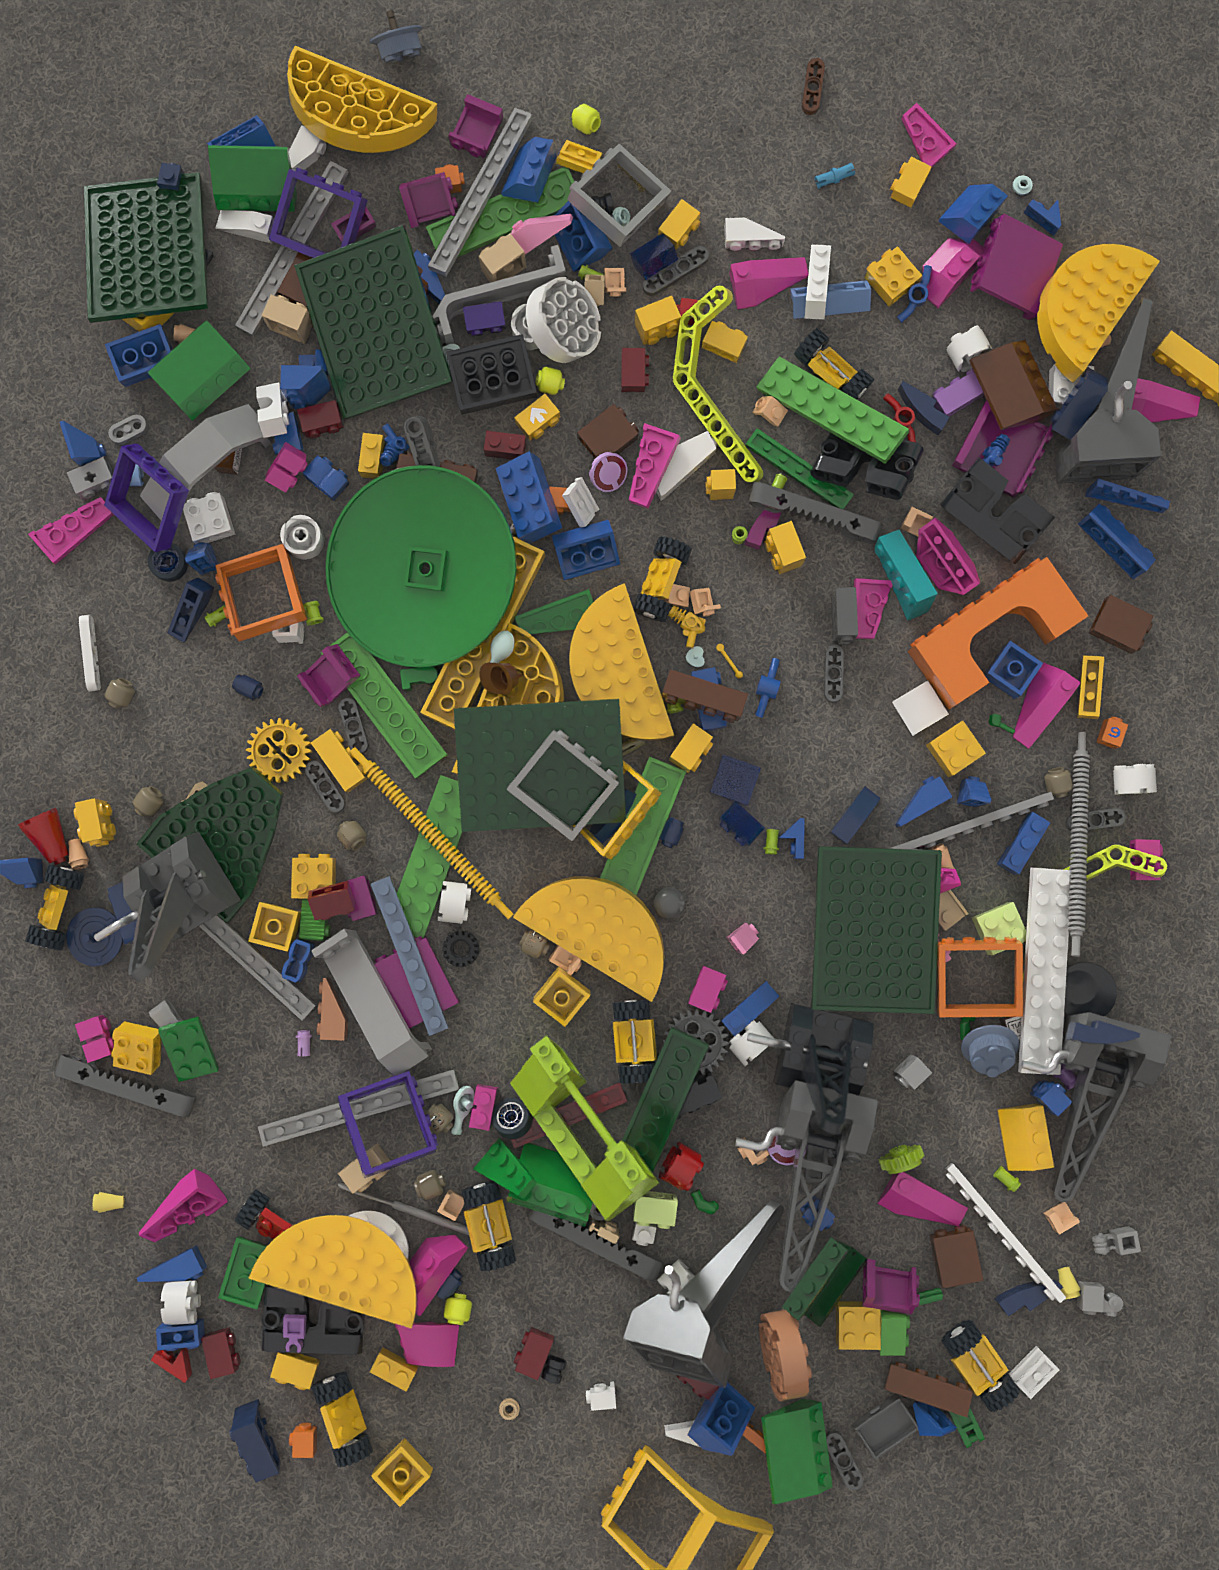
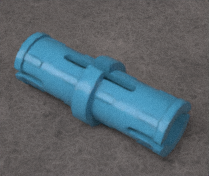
(834, 175)

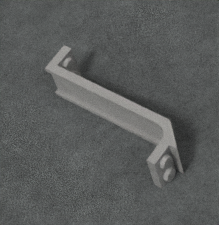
(501, 290)
(371, 1002)

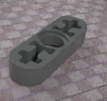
(838, 688)
(354, 710)
(313, 777)
(1110, 823)
(841, 1468)

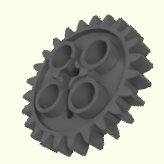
(705, 1026)

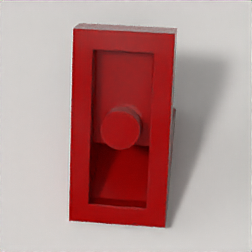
(179, 1366)

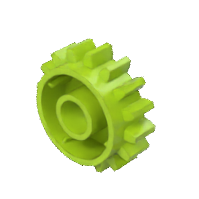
(901, 1159)

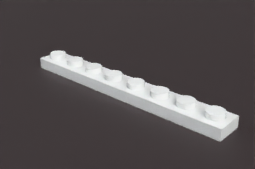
(1009, 1239)

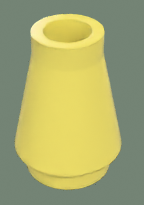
(106, 1202)
(1070, 1285)

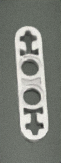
(89, 653)

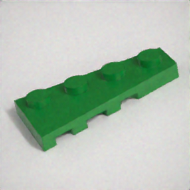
(556, 616)
(506, 1169)

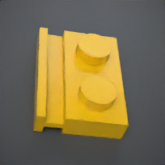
(577, 157)

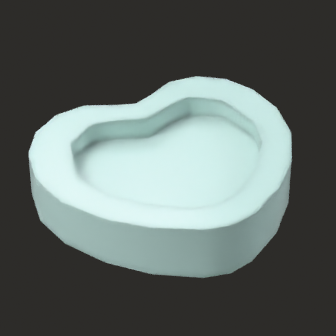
(694, 657)

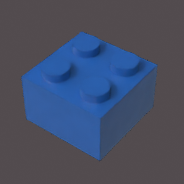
(1012, 669)

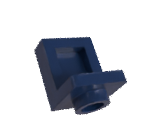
(169, 176)

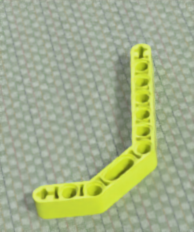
(692, 383)
(1124, 862)

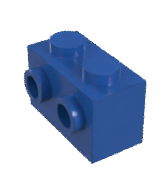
(1051, 1096)
(808, 1215)
(180, 1336)

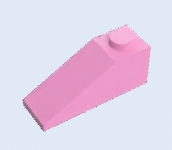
(537, 230)
(743, 938)

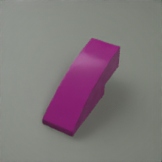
(762, 524)

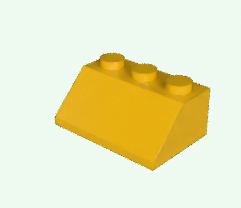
(1025, 1138)

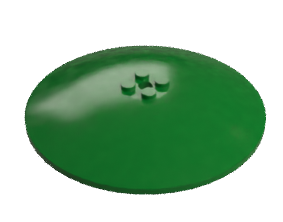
(378, 561)

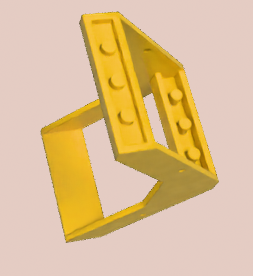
(630, 823)
(709, 1513)

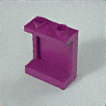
(476, 126)
(428, 198)
(329, 676)
(890, 1288)

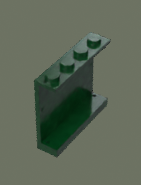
(825, 1282)

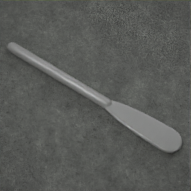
(413, 1211)

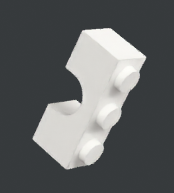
(273, 410)

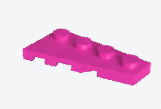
(67, 533)

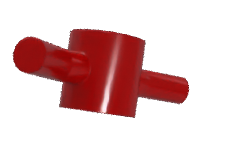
(905, 411)

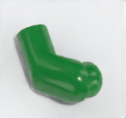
(965, 1026)
(703, 1205)

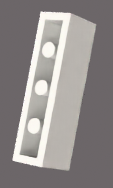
(817, 282)

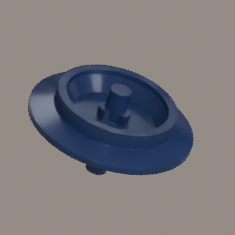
(82, 941)

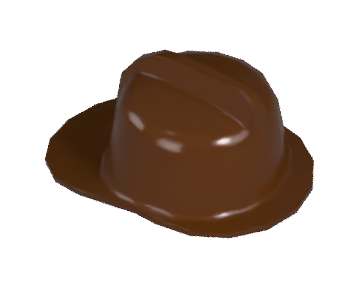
(499, 677)

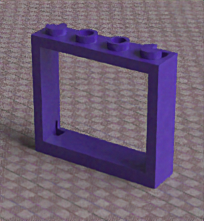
(318, 181)
(132, 518)
(417, 1104)

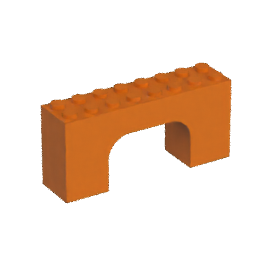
(1033, 593)

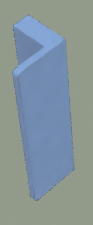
(840, 298)

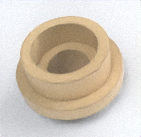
(509, 1415)

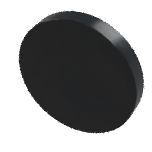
(1089, 989)

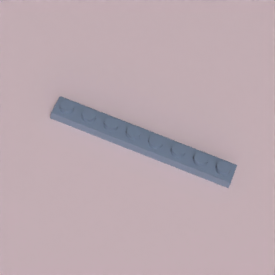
(409, 955)

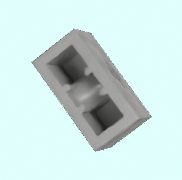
(82, 478)
(911, 1072)

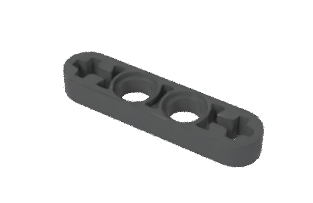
(677, 273)

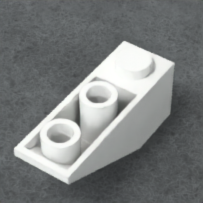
(748, 234)

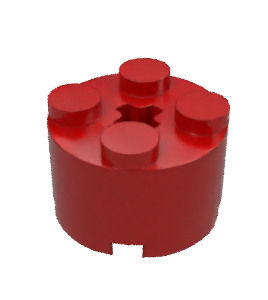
(681, 1166)

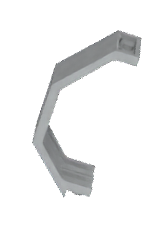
(204, 450)

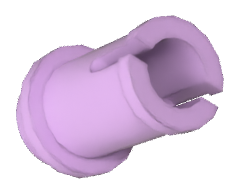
(303, 1042)

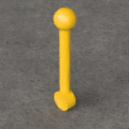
(720, 647)

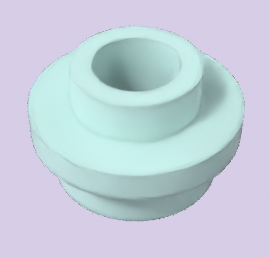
(1020, 190)
(621, 215)

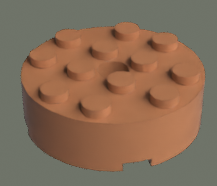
(784, 1355)

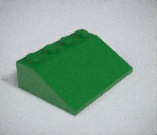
(249, 177)
(199, 370)
(557, 1188)
(796, 1451)

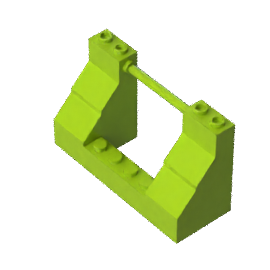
(544, 1083)

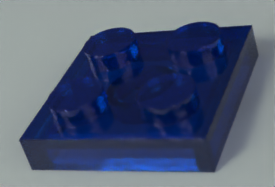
(735, 780)

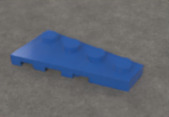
(1122, 495)

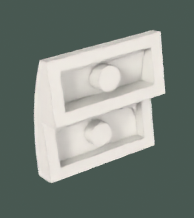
(920, 708)

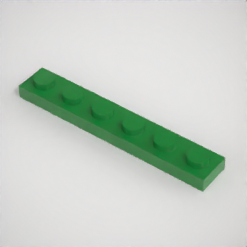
(797, 469)

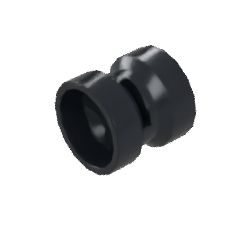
(608, 202)
(554, 1369)

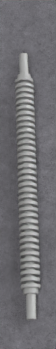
(1079, 844)

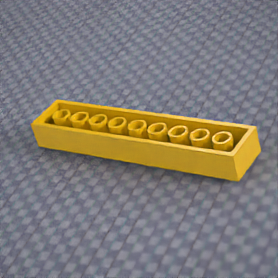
(460, 679)

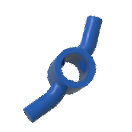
(922, 286)
(768, 687)

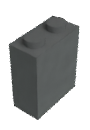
(844, 615)

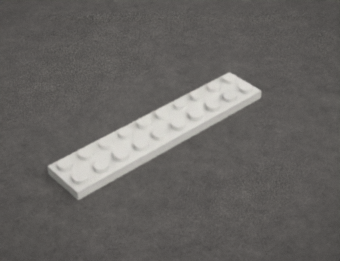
(1045, 967)

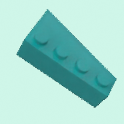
(906, 574)

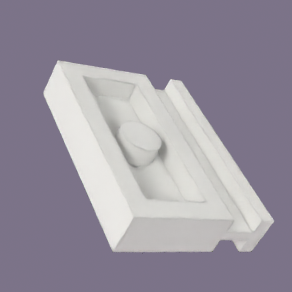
(580, 502)
(1033, 1372)

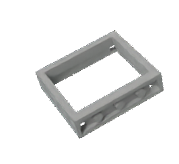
(599, 216)
(542, 811)

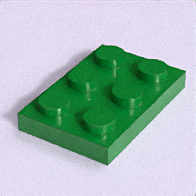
(188, 1049)
(236, 1283)

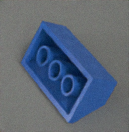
(1117, 541)

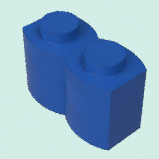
(325, 477)
(296, 966)

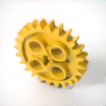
(291, 738)

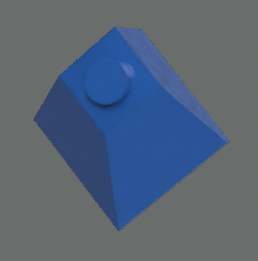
(81, 446)
(23, 871)

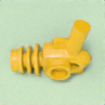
(690, 623)

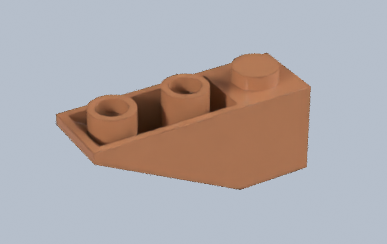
(333, 1017)

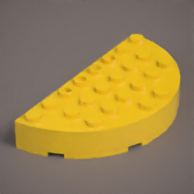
(354, 107)
(1087, 302)
(613, 663)
(539, 678)
(602, 927)
(344, 1265)

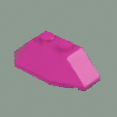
(950, 267)
(945, 559)
(433, 1265)

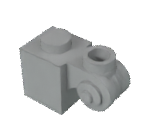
(1121, 1240)
(1093, 1300)

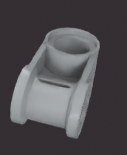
(165, 1014)

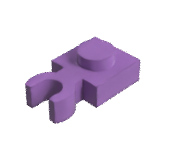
(295, 1329)

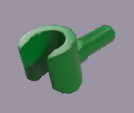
(995, 720)

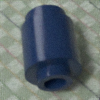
(247, 687)
(671, 832)
(450, 1285)

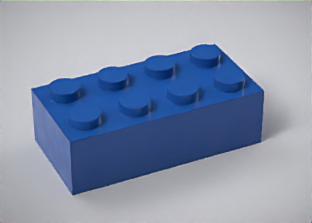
(528, 498)

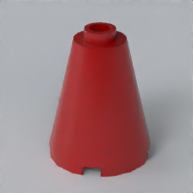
(46, 835)

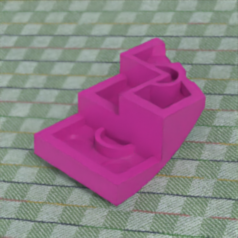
(429, 1343)

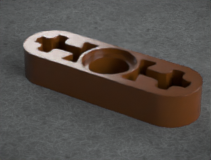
(818, 79)

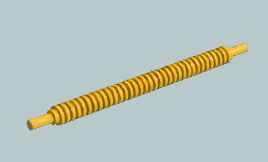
(391, 789)

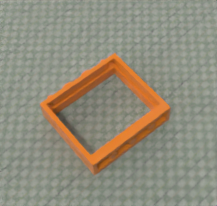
(248, 563)
(979, 1010)

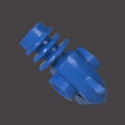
(394, 446)
(993, 453)

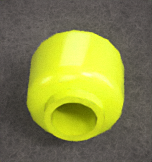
(586, 119)
(549, 380)
(457, 1309)

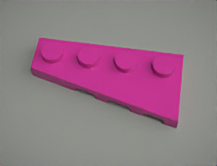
(654, 457)

